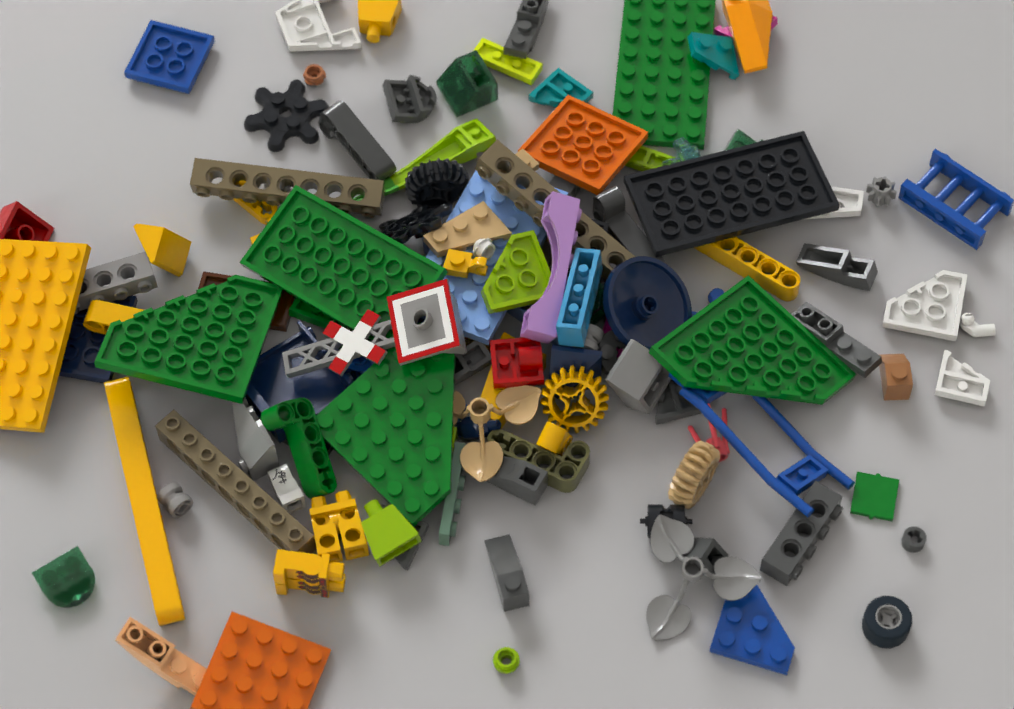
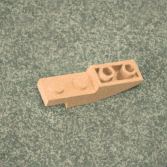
(160, 656)

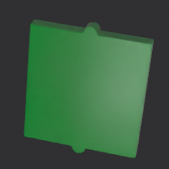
(874, 496)

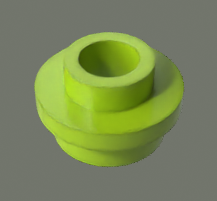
(503, 653)

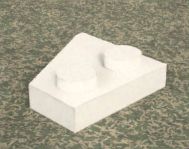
(961, 382)

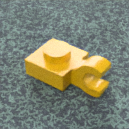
(462, 263)

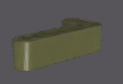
(558, 466)

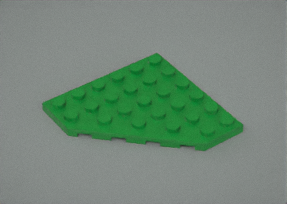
(197, 341)
(751, 348)
(398, 430)

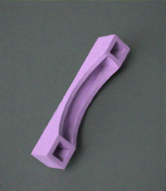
(559, 221)

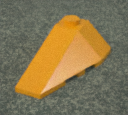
(750, 30)

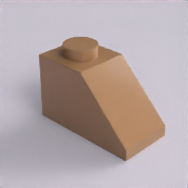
(895, 377)

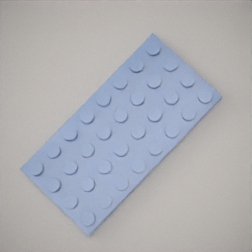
(474, 316)

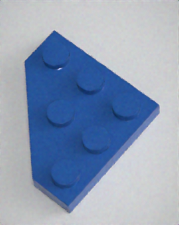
(753, 634)

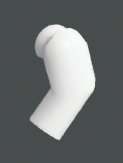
(974, 329)

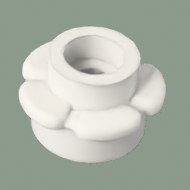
(484, 248)

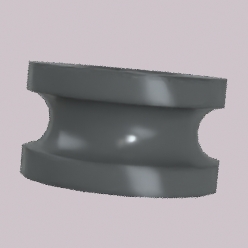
(913, 547)

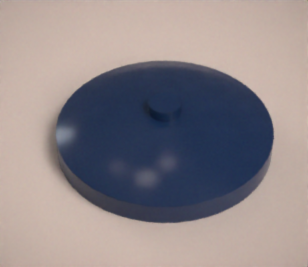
(645, 300)

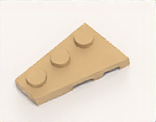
(466, 229)

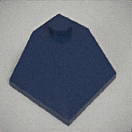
(567, 356)

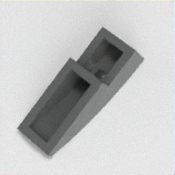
(838, 266)
(471, 362)

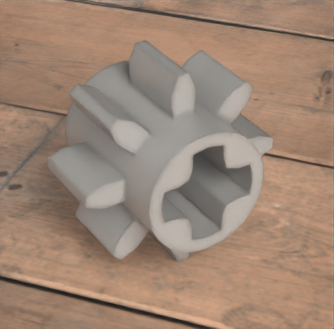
(881, 191)

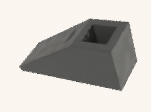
(521, 479)

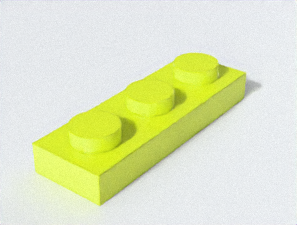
(519, 68)

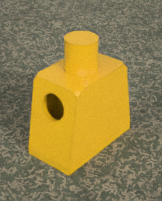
(378, 18)

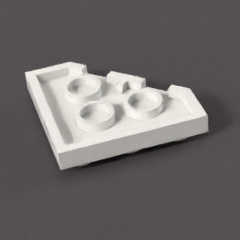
(929, 307)

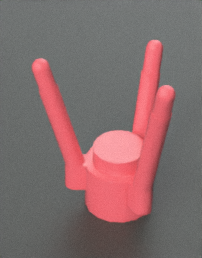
(721, 445)

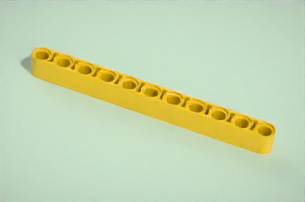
(144, 502)

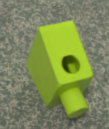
(388, 532)

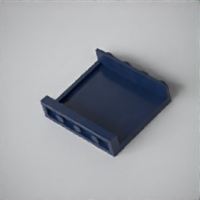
(272, 385)

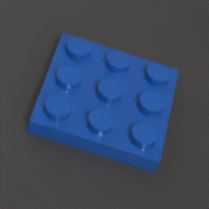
(169, 56)

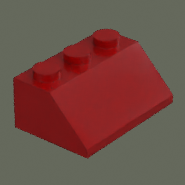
(22, 224)

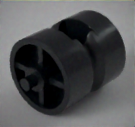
(674, 512)

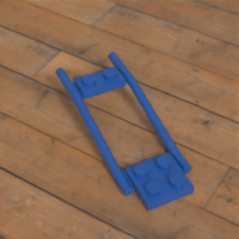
(790, 481)

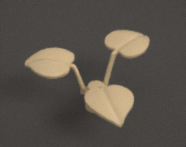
(519, 407)

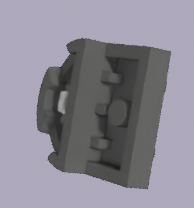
(409, 100)

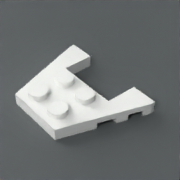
(307, 29)

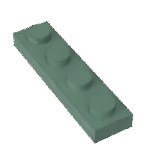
(452, 503)

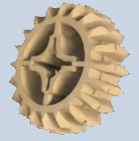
(694, 474)

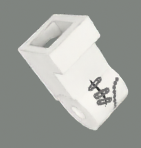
(286, 488)

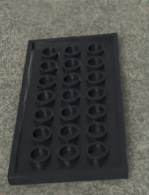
(730, 193)

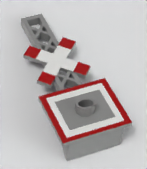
(436, 335)

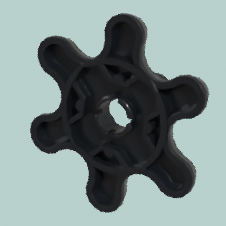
(285, 127)
(416, 223)

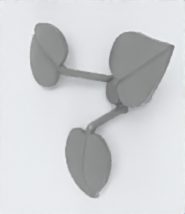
(732, 577)

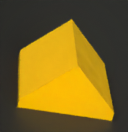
(164, 247)

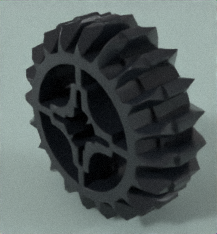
(436, 183)

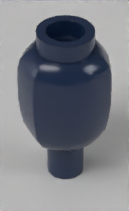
(470, 430)

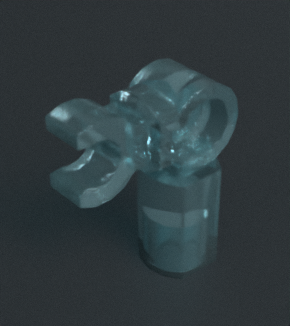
(684, 151)

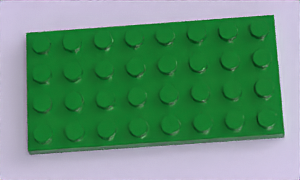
(656, 76)
(335, 260)

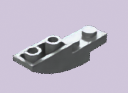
(526, 28)
(832, 335)

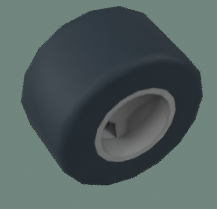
(888, 612)

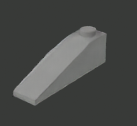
(254, 442)

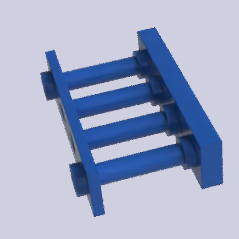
(953, 219)

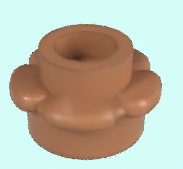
(311, 71)

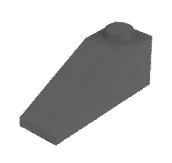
(507, 573)

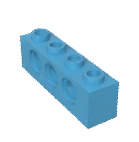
(579, 297)

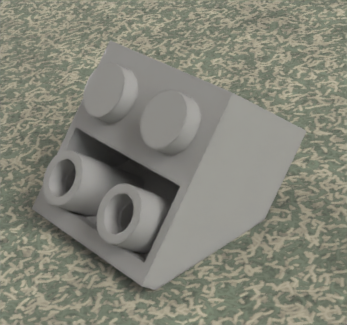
(638, 378)

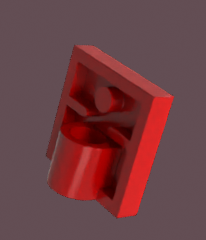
(516, 362)

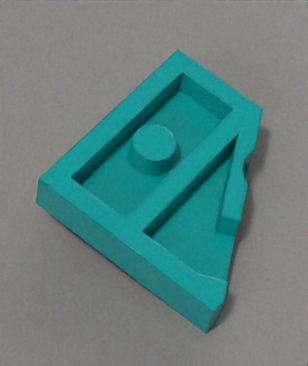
(715, 52)
(557, 87)

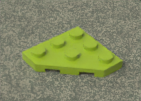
(518, 275)

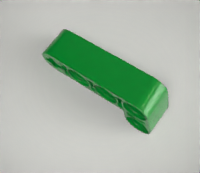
(305, 443)

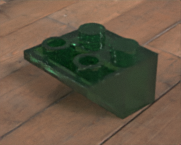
(468, 84)

